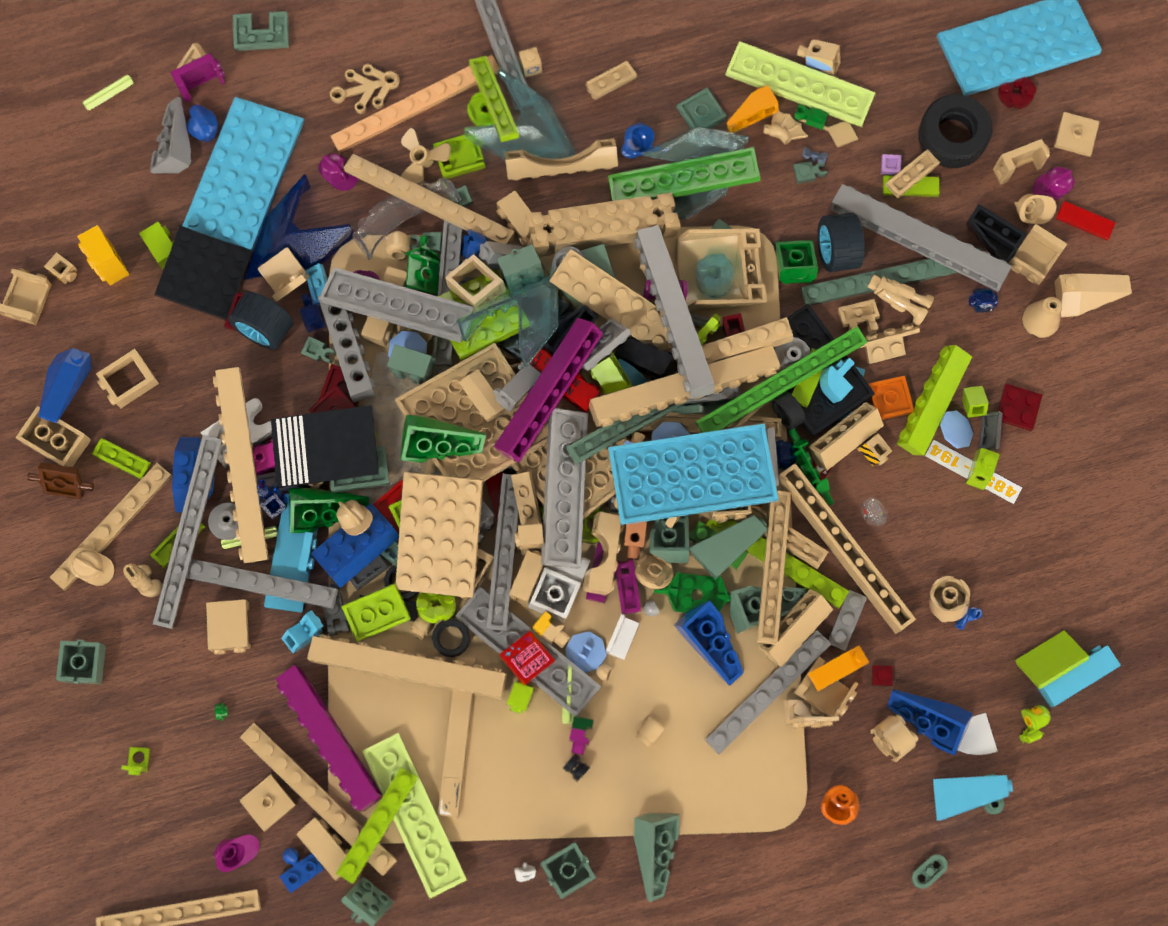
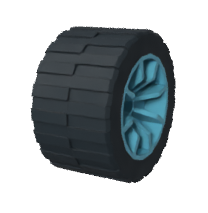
(841, 242)
(260, 320)

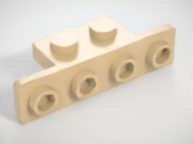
(888, 344)

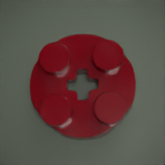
(1017, 100)

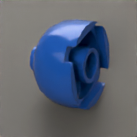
(471, 244)

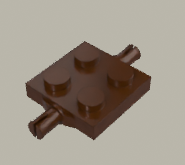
(60, 481)

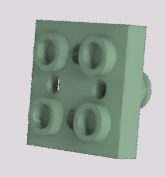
(367, 902)

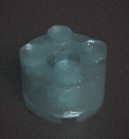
(714, 265)

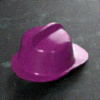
(332, 170)
(1054, 183)
(235, 852)

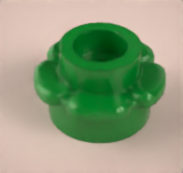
(221, 711)

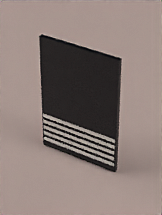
(324, 446)

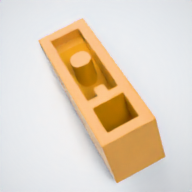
(755, 108)
(838, 668)

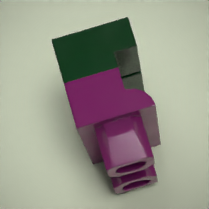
(578, 732)

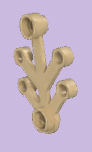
(366, 87)

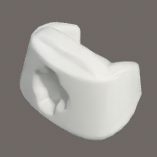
(525, 873)

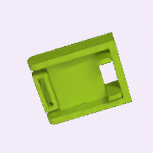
(464, 157)

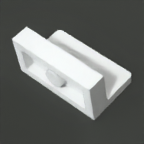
(622, 637)

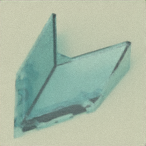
(537, 126)
(691, 145)
(537, 315)

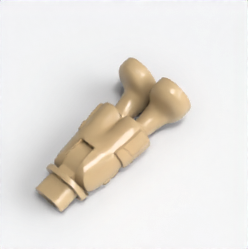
(899, 297)
(139, 578)

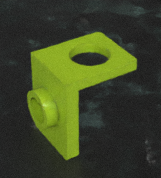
(135, 768)

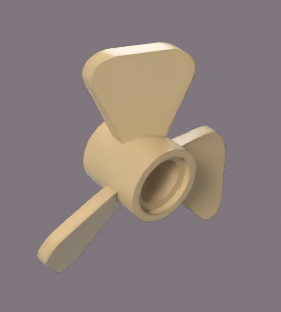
(415, 171)

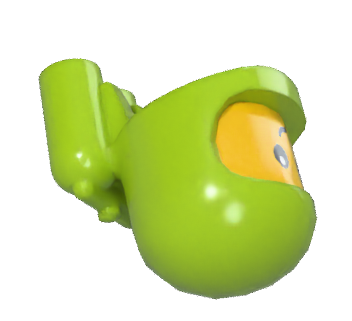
(1035, 719)

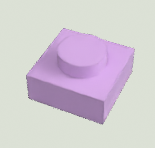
(890, 164)

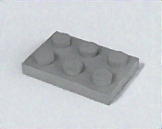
(613, 335)

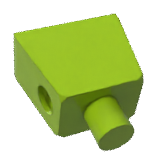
(983, 466)

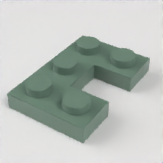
(273, 38)
(367, 481)

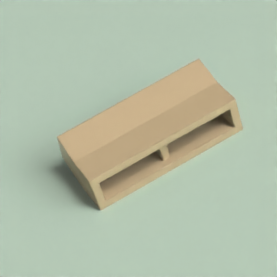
(481, 395)

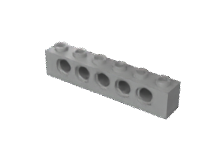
(357, 389)

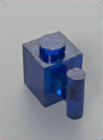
(311, 315)
(271, 500)

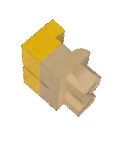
(550, 632)

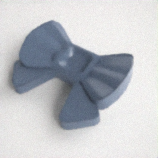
(821, 157)

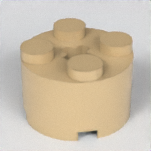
(949, 599)
(894, 737)

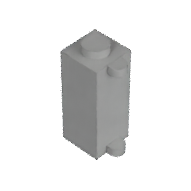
(492, 250)
(517, 387)

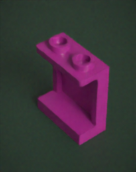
(197, 73)

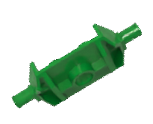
(423, 260)
(803, 461)
(683, 585)

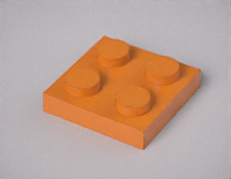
(892, 397)

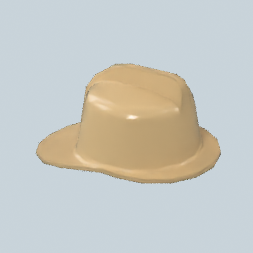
(1035, 208)
(354, 517)
(91, 566)

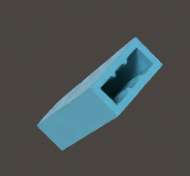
(964, 794)

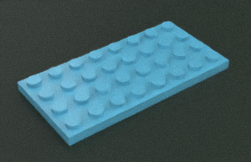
(1018, 44)
(243, 173)
(693, 474)

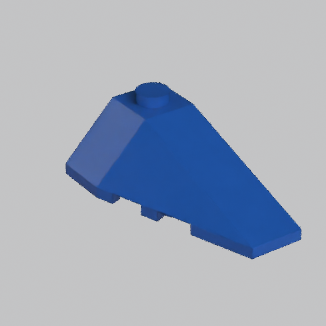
(62, 382)
(708, 636)
(937, 720)

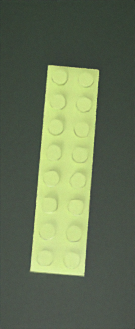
(800, 84)
(416, 819)

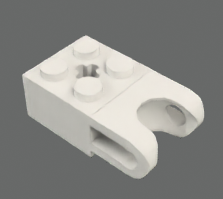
(258, 433)
(562, 581)

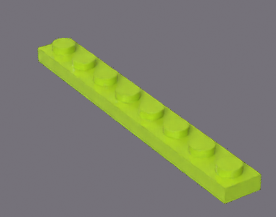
(794, 569)

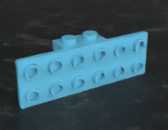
(291, 560)

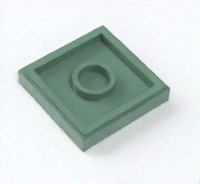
(701, 110)

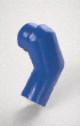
(972, 614)

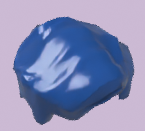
(202, 123)
(637, 140)

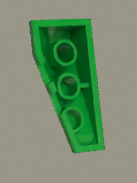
(430, 439)
(316, 508)

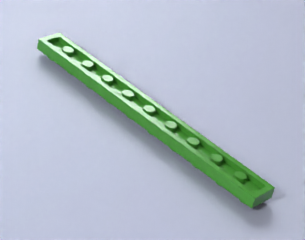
(782, 381)

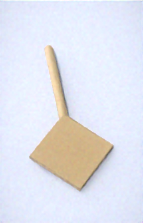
(841, 133)

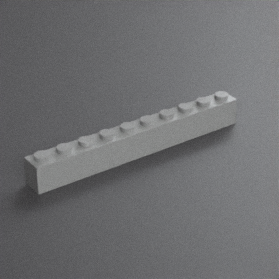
(922, 238)
(674, 312)

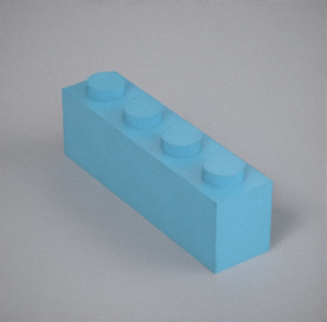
(1099, 664)

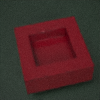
(882, 675)

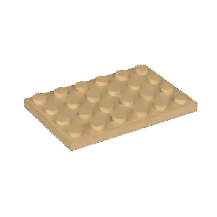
(439, 534)

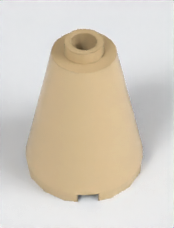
(1043, 317)

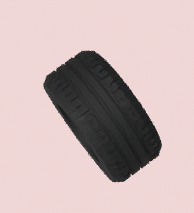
(961, 109)

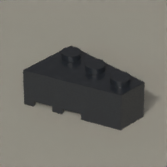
(995, 233)
(565, 323)
(647, 358)

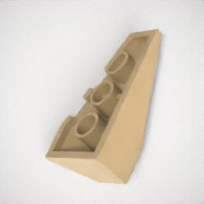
(1089, 291)

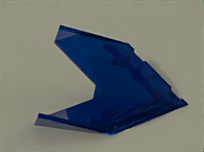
(307, 245)

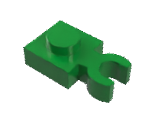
(813, 117)

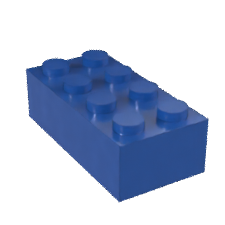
(348, 554)

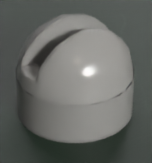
(651, 609)

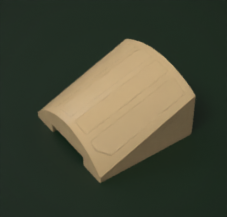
(740, 248)

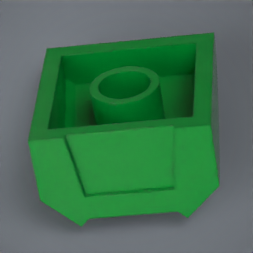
(796, 261)

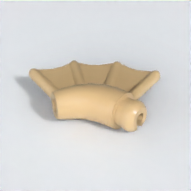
(784, 128)

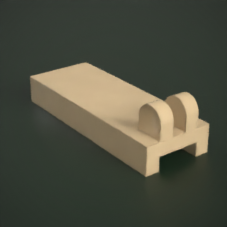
(610, 80)

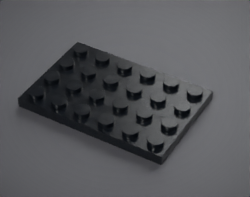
(821, 410)

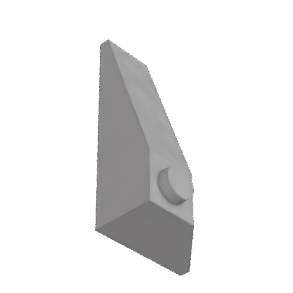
(174, 145)

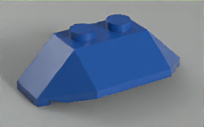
(183, 467)

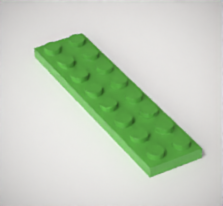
(687, 176)

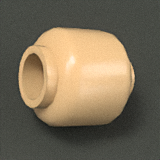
(397, 244)

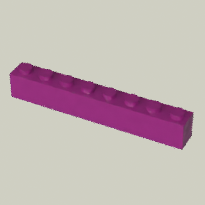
(548, 390)
(329, 738)

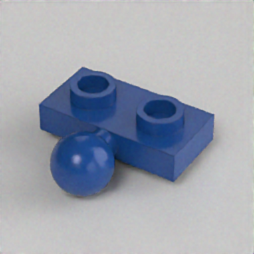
(301, 871)

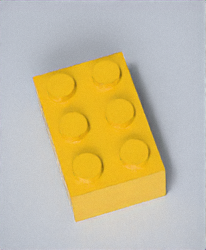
(102, 255)

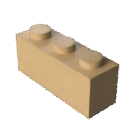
(529, 538)
(323, 845)

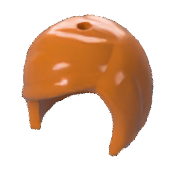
(840, 805)

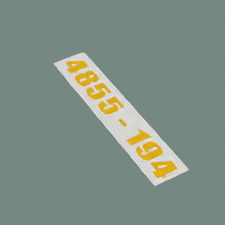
(962, 465)

